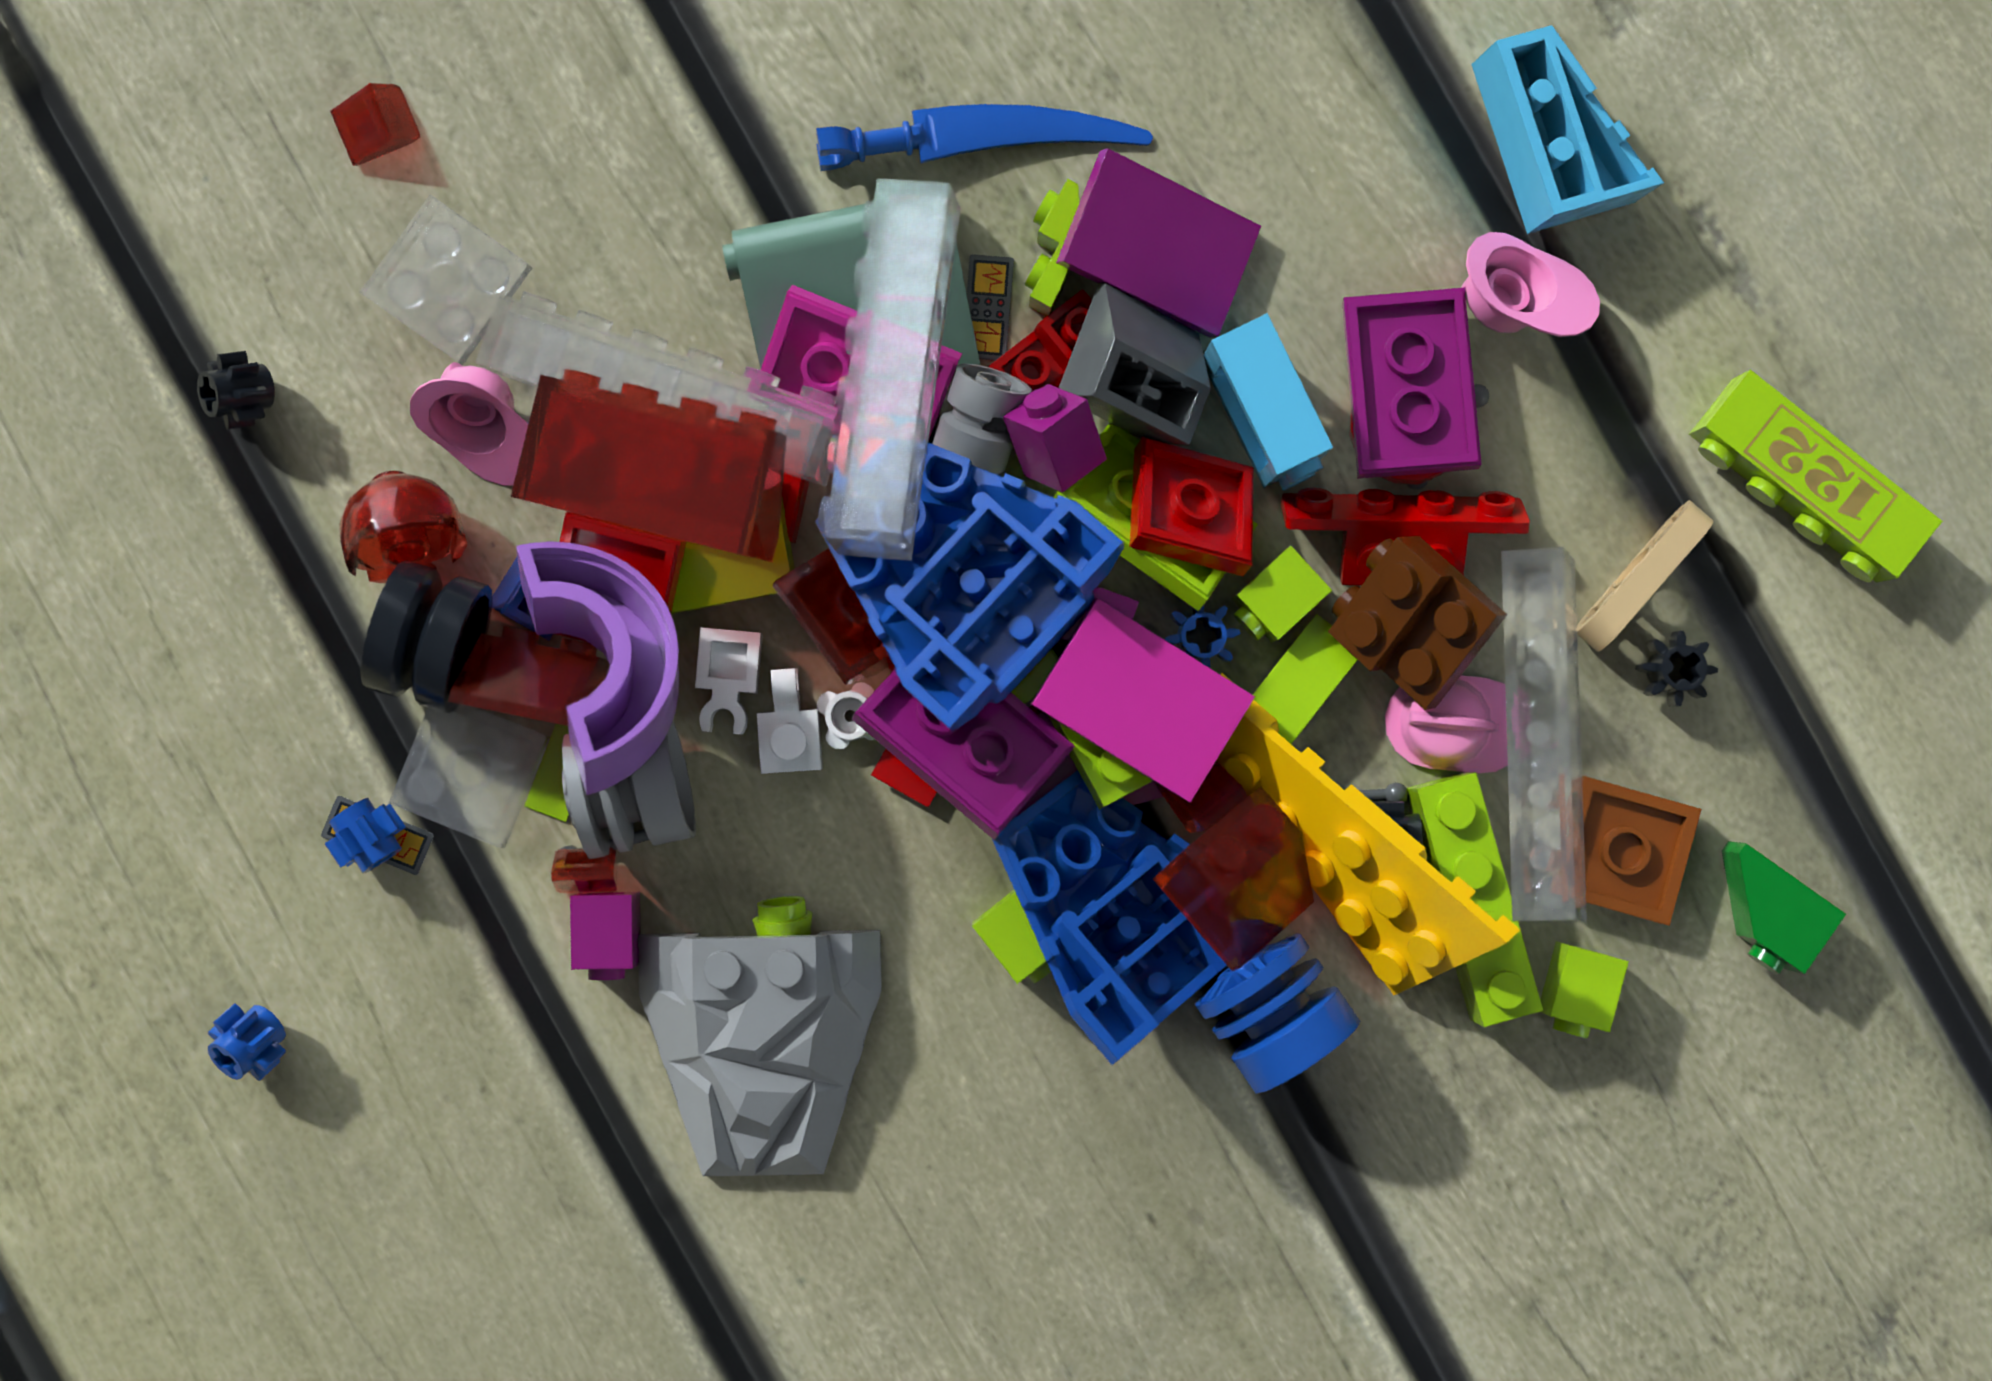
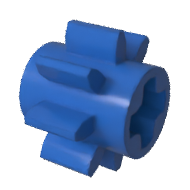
(1211, 622)
(365, 835)
(246, 1042)

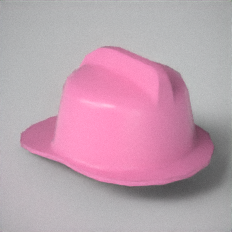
(1525, 287)
(473, 420)
(1458, 735)

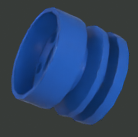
(1282, 1020)

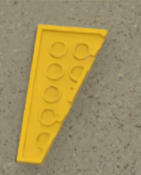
(1364, 863)

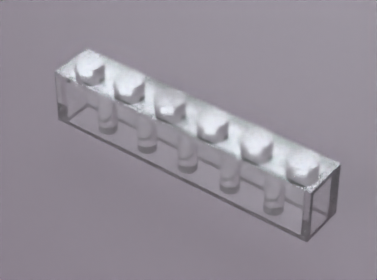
(533, 340)
(891, 370)
(1543, 736)

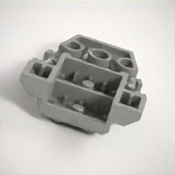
(760, 1040)

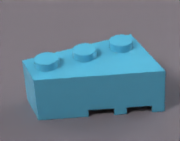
(1555, 134)

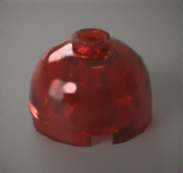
(399, 521)

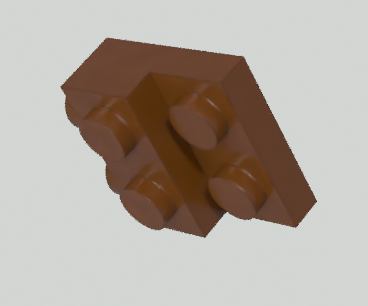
(1415, 619)

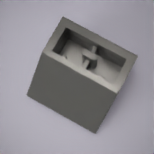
(1138, 368)

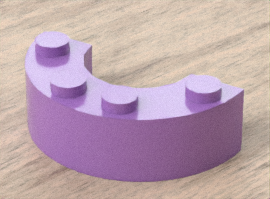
(624, 617)

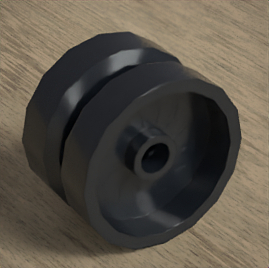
(423, 634)

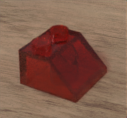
(833, 618)
(527, 678)
(1242, 879)

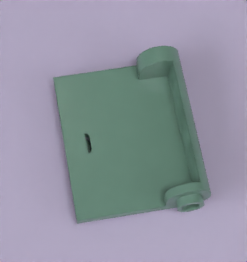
(821, 257)

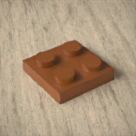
(1635, 849)

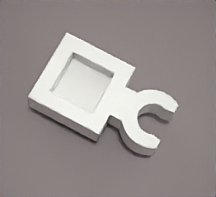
(727, 665)

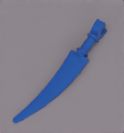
(972, 128)

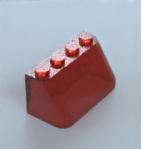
(654, 464)

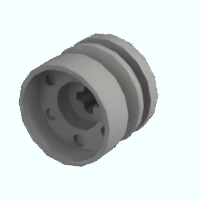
(654, 794)

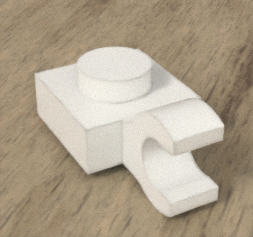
(789, 735)

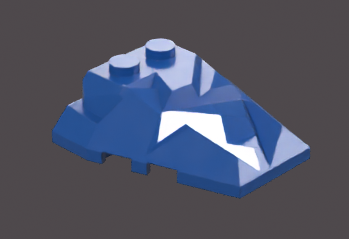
(986, 588)
(1099, 915)

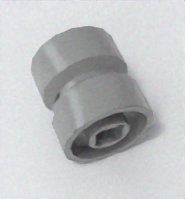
(977, 423)

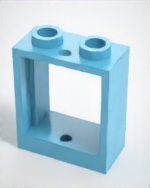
(1267, 403)

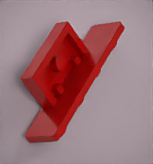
(1379, 515)

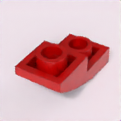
(1047, 350)

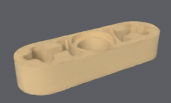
(1643, 576)

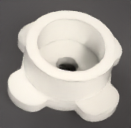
(834, 708)

